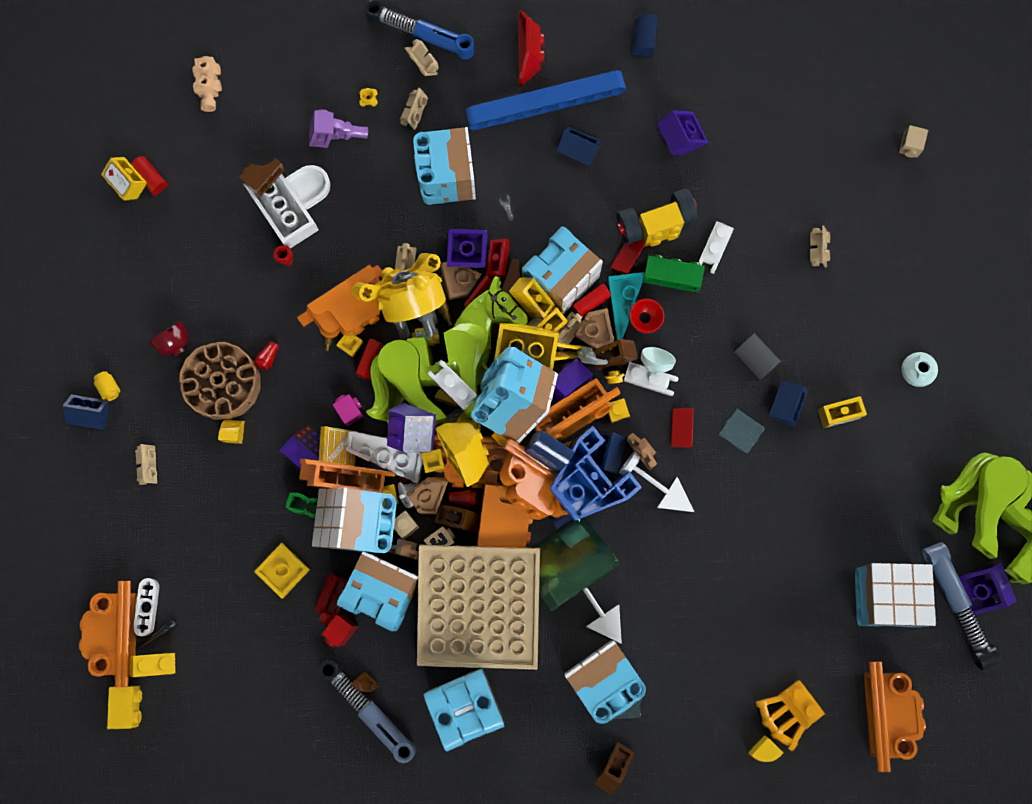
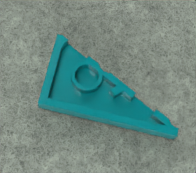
(623, 293)

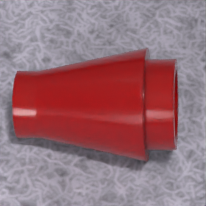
(283, 255)
(266, 357)
(464, 498)

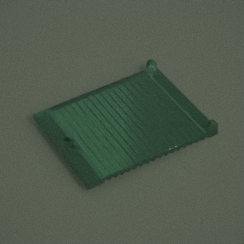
(572, 562)

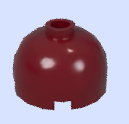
(171, 340)

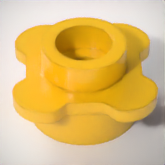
(364, 93)
(614, 377)

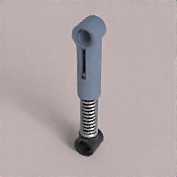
(939, 557)
(368, 712)

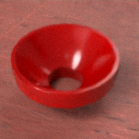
(650, 307)

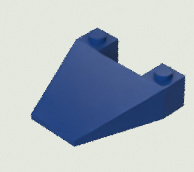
(582, 484)

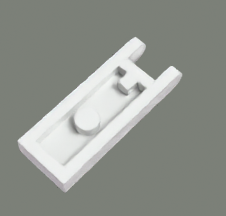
(716, 245)
(642, 377)
(454, 386)

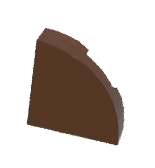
(364, 683)

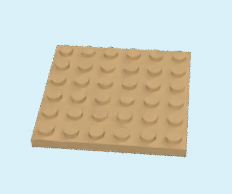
(478, 607)

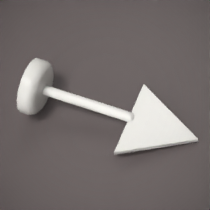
(675, 497)
(608, 623)

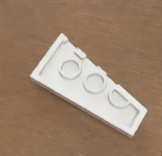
(375, 449)

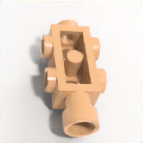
(207, 70)

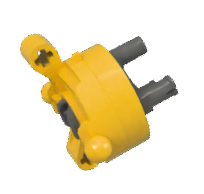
(407, 294)

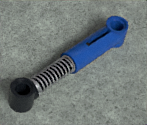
(421, 29)

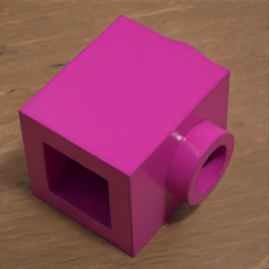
(348, 409)

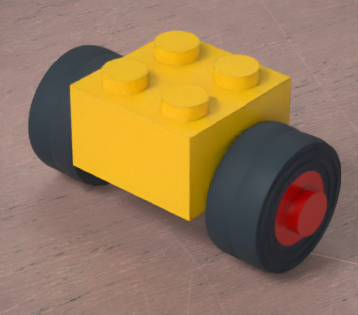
(658, 223)

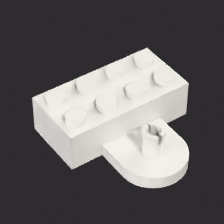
(289, 199)

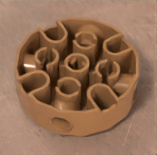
(201, 376)

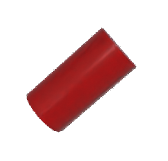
(154, 180)
(498, 258)
(591, 300)
(372, 350)

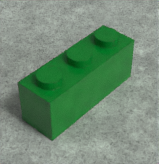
(673, 273)

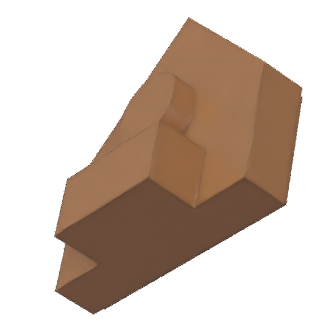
(458, 280)
(596, 329)
(644, 449)
(428, 495)
(405, 549)

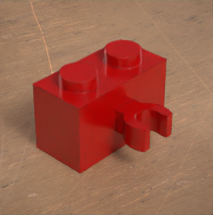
(338, 629)

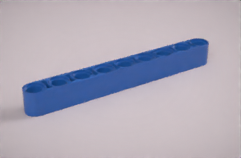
(545, 100)

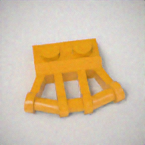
(801, 706)

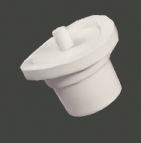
(404, 489)

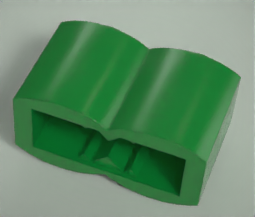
(302, 504)

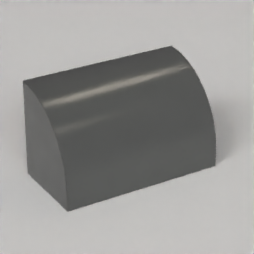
(757, 356)

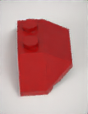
(529, 48)

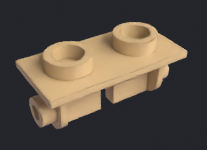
(426, 64)
(417, 102)
(819, 239)
(405, 257)
(566, 333)
(147, 458)

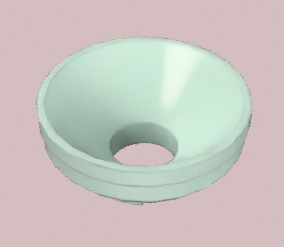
(657, 360)
(914, 375)

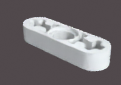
(152, 613)

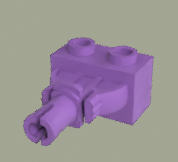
(325, 127)

